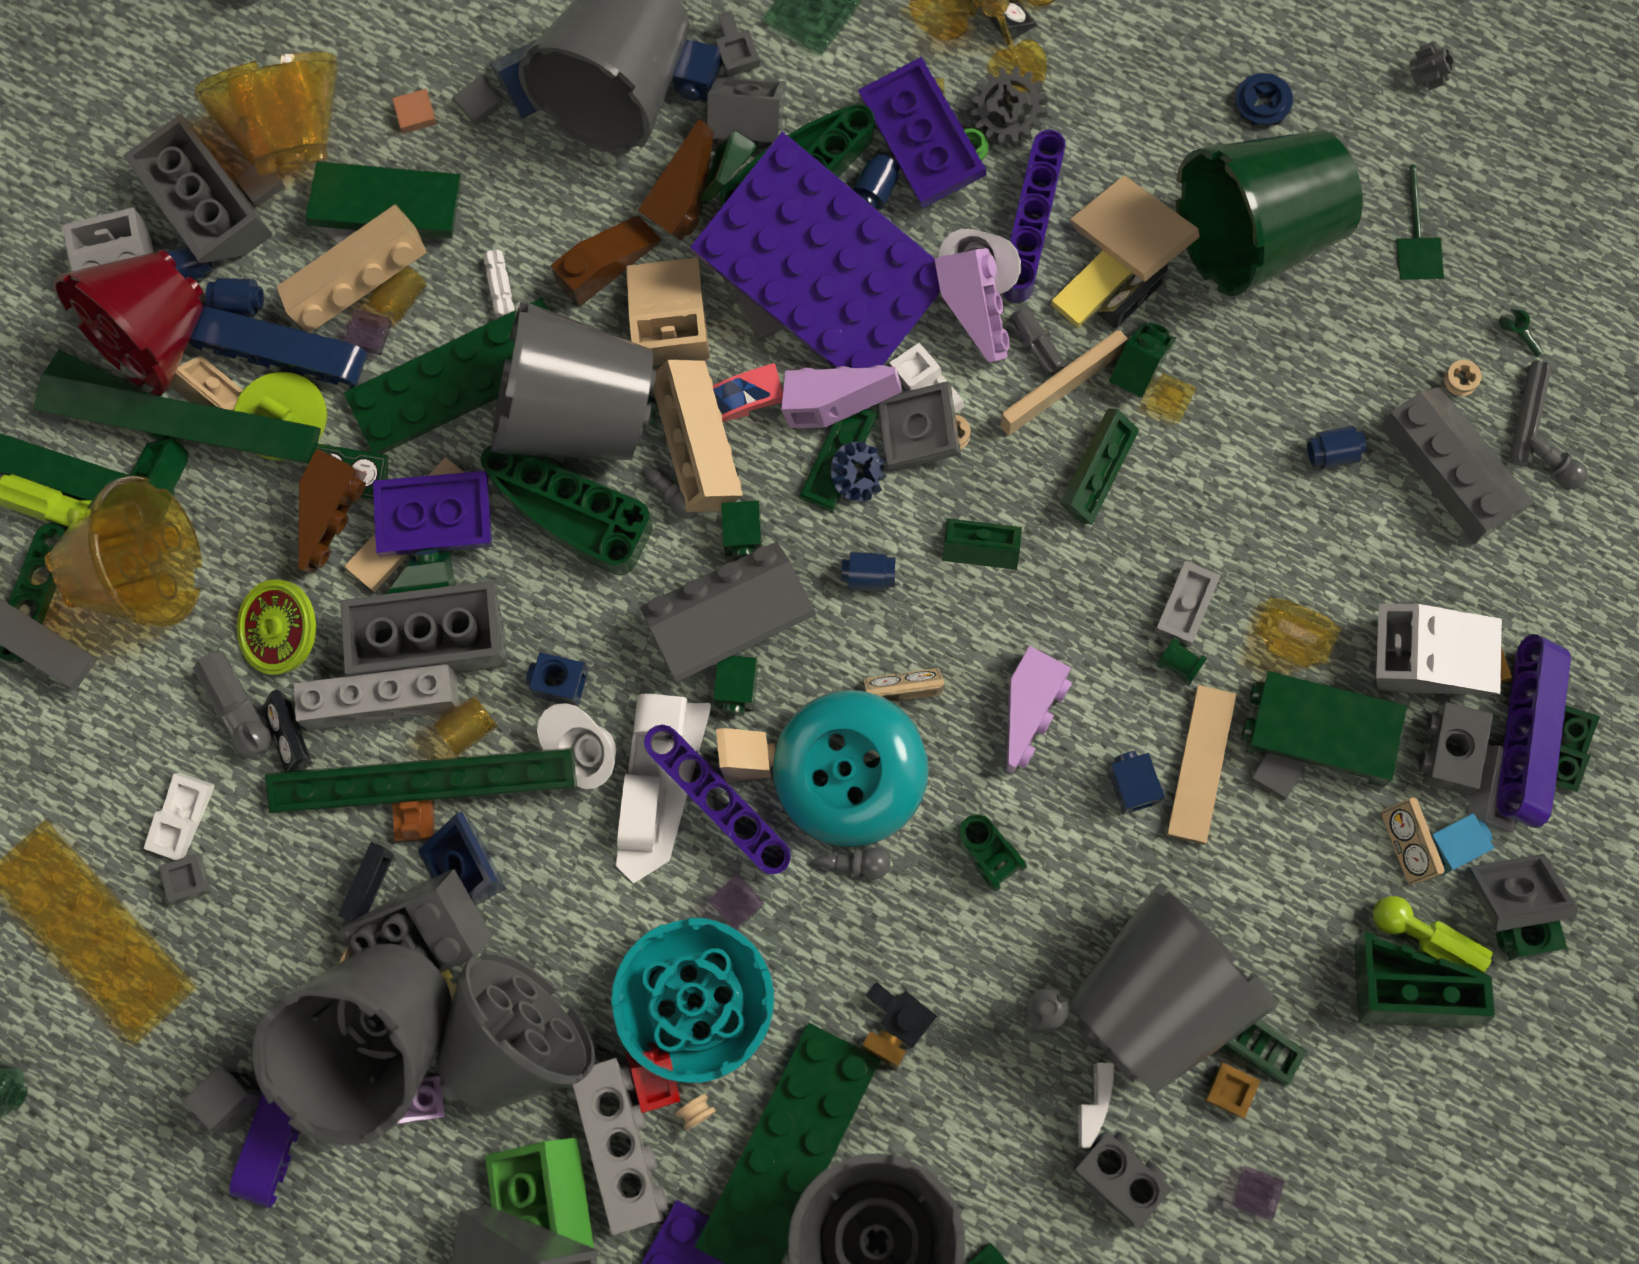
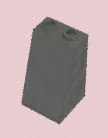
(497, 1237)

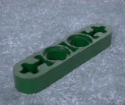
(25, 590)

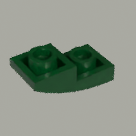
(1575, 742)

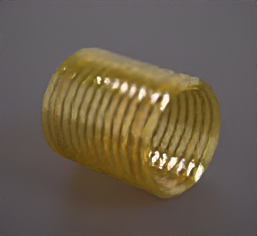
(398, 293)
(465, 725)

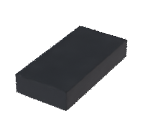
(366, 882)

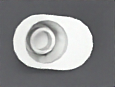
(1002, 250)
(593, 745)

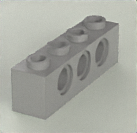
(376, 697)
(622, 1212)

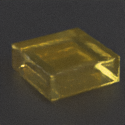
(1171, 397)

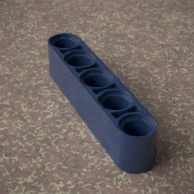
(279, 346)

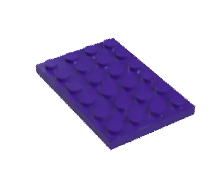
(819, 259)

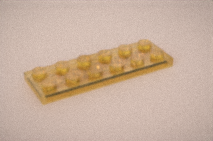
(92, 932)

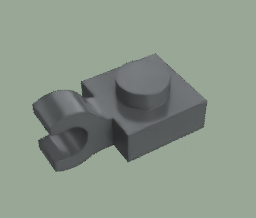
(735, 47)

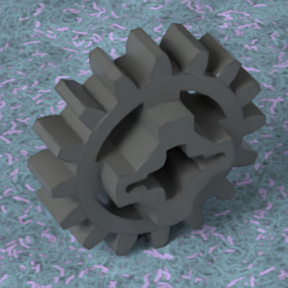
(1023, 104)

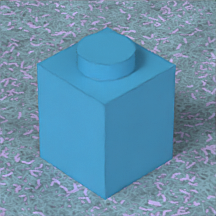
(1462, 842)

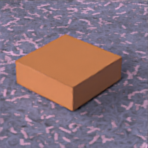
(414, 111)

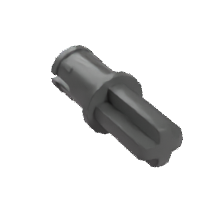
(1037, 340)

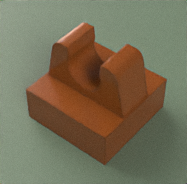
(413, 820)

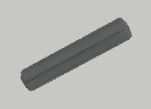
(1530, 412)

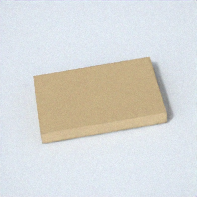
(1135, 228)

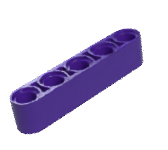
(1039, 202)
(1533, 731)
(698, 792)
(264, 1155)

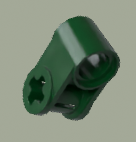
(991, 852)

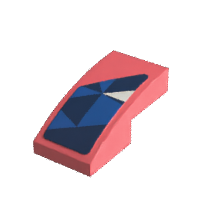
(748, 392)

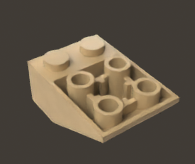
(668, 309)

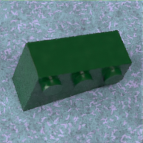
(1418, 990)

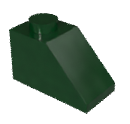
(424, 571)

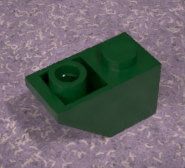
(1142, 358)

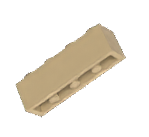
(351, 269)
(696, 435)

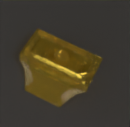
(1297, 632)

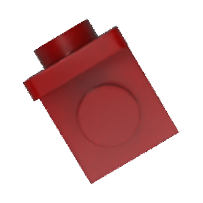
(650, 1088)

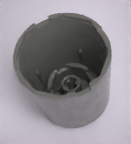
(606, 69)
(571, 390)
(1166, 994)
(353, 1044)
(879, 1195)

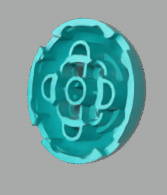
(889, 790)
(653, 974)

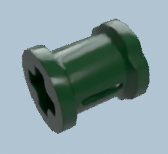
(1181, 661)

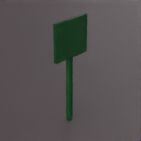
(1419, 256)

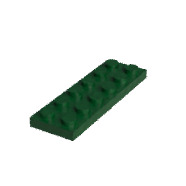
(434, 386)
(788, 1149)

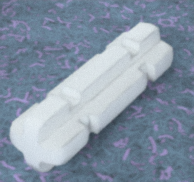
(498, 282)

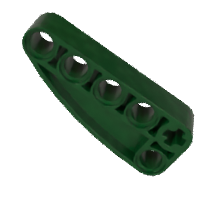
(820, 137)
(571, 520)

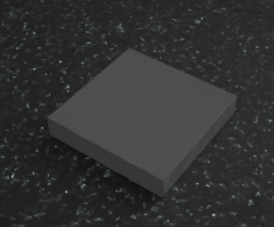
(919, 427)
(1521, 892)

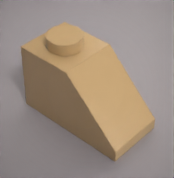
(744, 754)

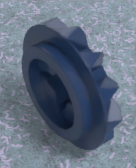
(1264, 85)
(844, 472)

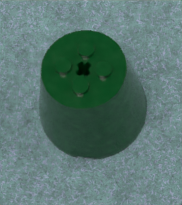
(1267, 205)

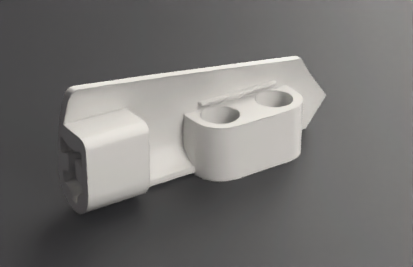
(650, 797)

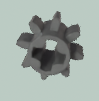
(1432, 65)

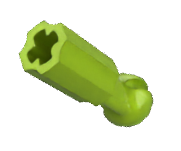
(39, 501)
(1435, 940)

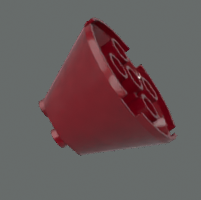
(135, 314)

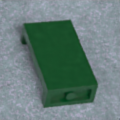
(1325, 727)

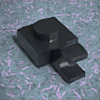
(904, 1017)

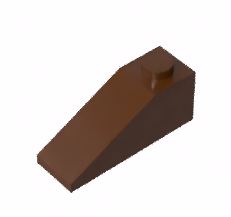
(676, 195)
(602, 258)

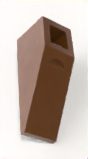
(324, 500)

